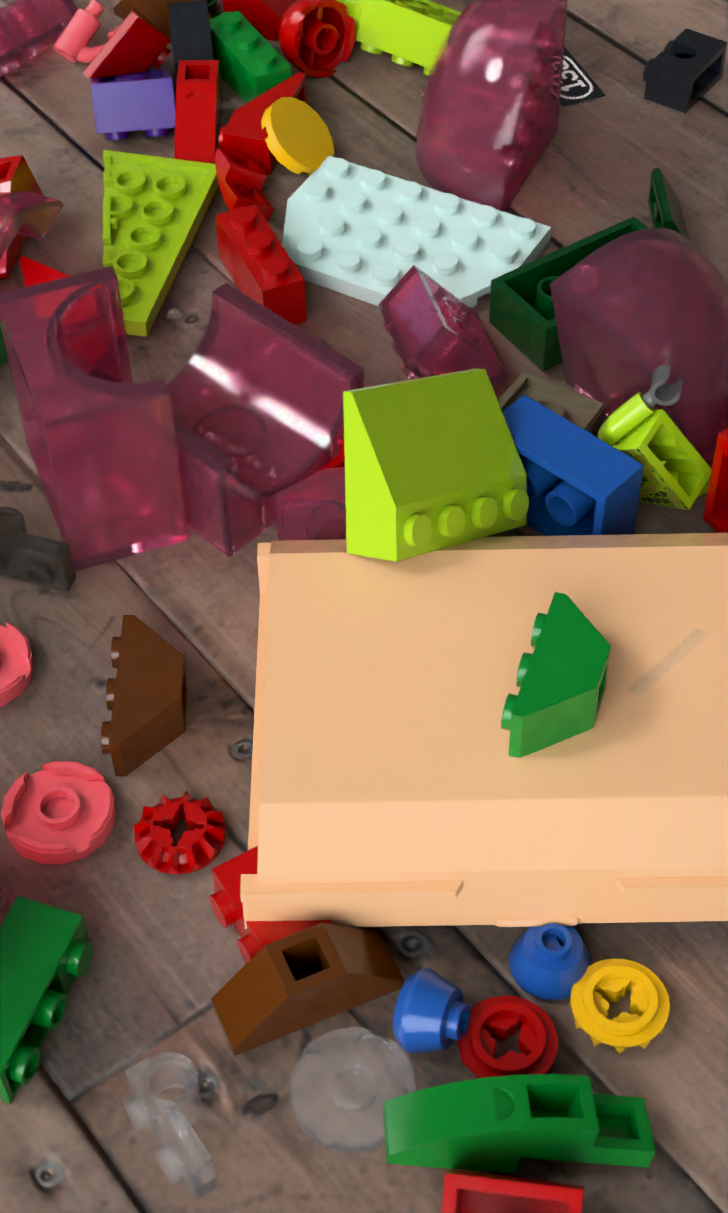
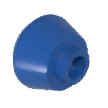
(549, 960)
(429, 1013)

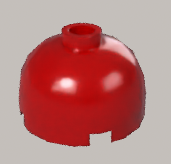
(316, 36)

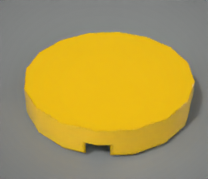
(297, 135)

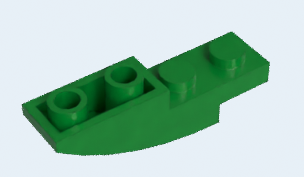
(512, 1117)

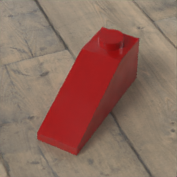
(244, 129)

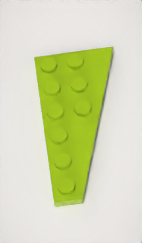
(148, 226)

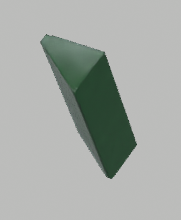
(664, 205)

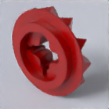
(196, 847)
(501, 1018)

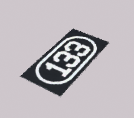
(576, 83)

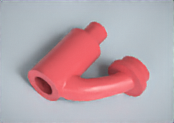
(79, 32)

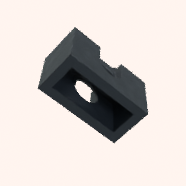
(685, 70)

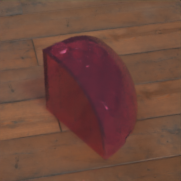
(492, 99)
(642, 307)

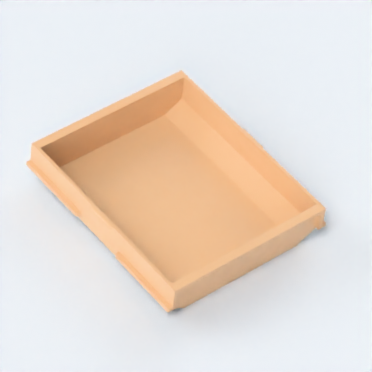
(387, 758)

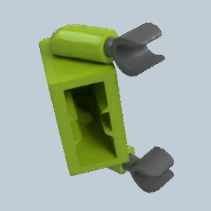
(672, 467)

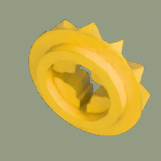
(610, 981)

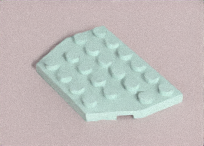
(367, 229)

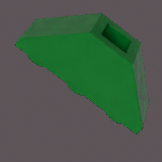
(558, 682)

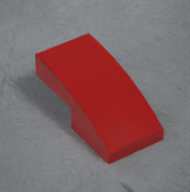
(241, 181)

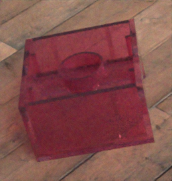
(253, 417)
(95, 443)

